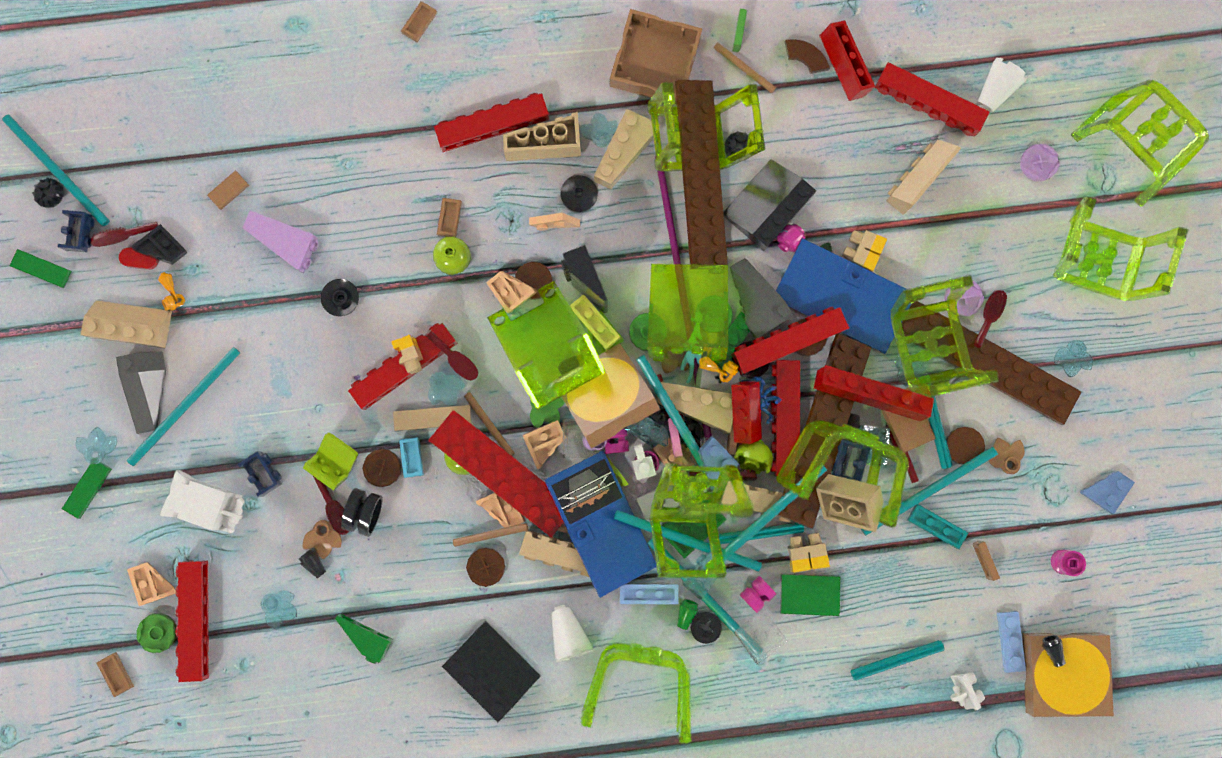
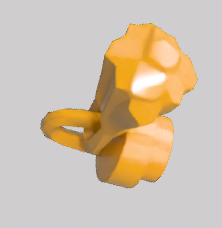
(168, 301)
(730, 367)

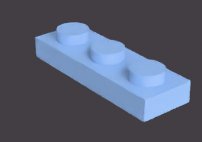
(649, 594)
(1011, 641)

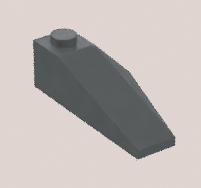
(761, 303)
(142, 385)

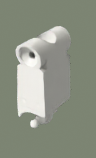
(202, 504)

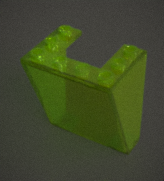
(688, 310)
(548, 348)

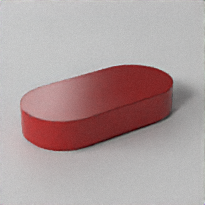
(136, 260)

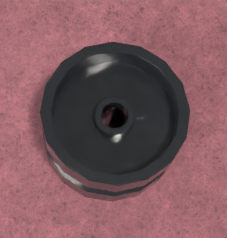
(361, 512)

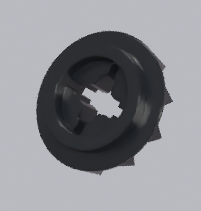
(730, 142)
(54, 187)
(660, 418)
(696, 431)
(715, 625)

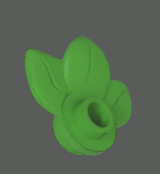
(547, 413)

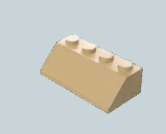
(923, 174)
(127, 324)

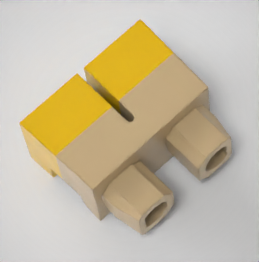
(867, 250)
(411, 353)
(807, 556)

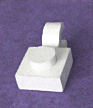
(644, 465)

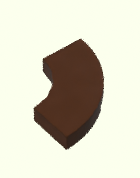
(807, 54)

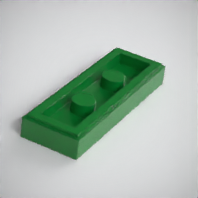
(40, 268)
(86, 489)

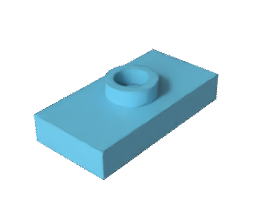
(411, 457)

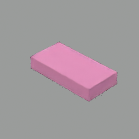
(676, 446)

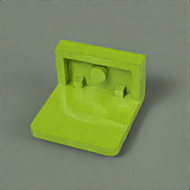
(332, 461)

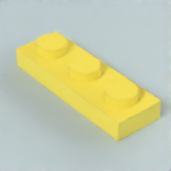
(595, 322)

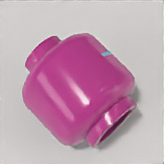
(790, 238)

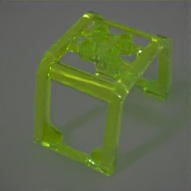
(1142, 92)
(665, 94)
(1079, 221)
(923, 384)
(834, 433)
(689, 492)
(645, 655)

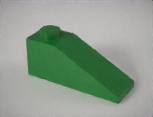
(367, 640)

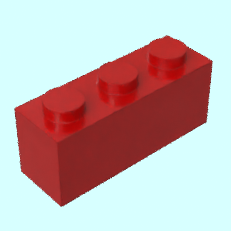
(746, 412)

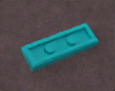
(937, 526)

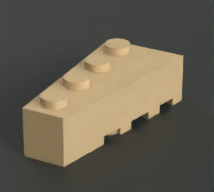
(544, 141)
(628, 142)
(702, 405)
(761, 498)
(552, 552)

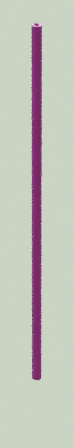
(675, 255)

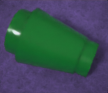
(686, 614)

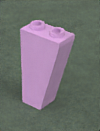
(286, 241)

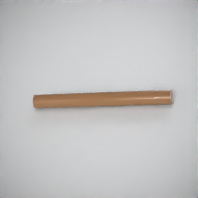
(744, 67)
(488, 423)
(490, 534)

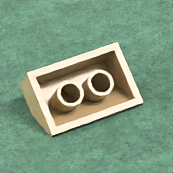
(850, 502)

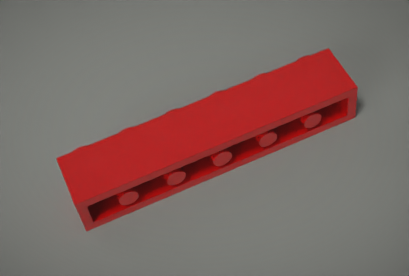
(931, 99)
(491, 122)
(790, 340)
(392, 374)
(873, 393)
(787, 412)
(192, 621)

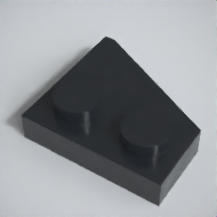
(160, 246)

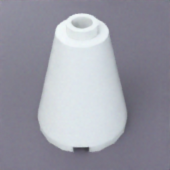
(1000, 84)
(568, 635)

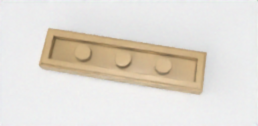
(427, 417)

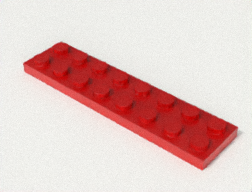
(498, 471)

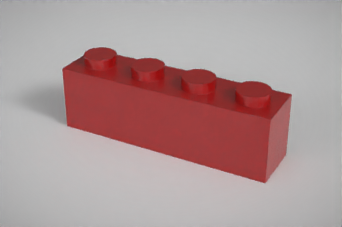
(847, 60)

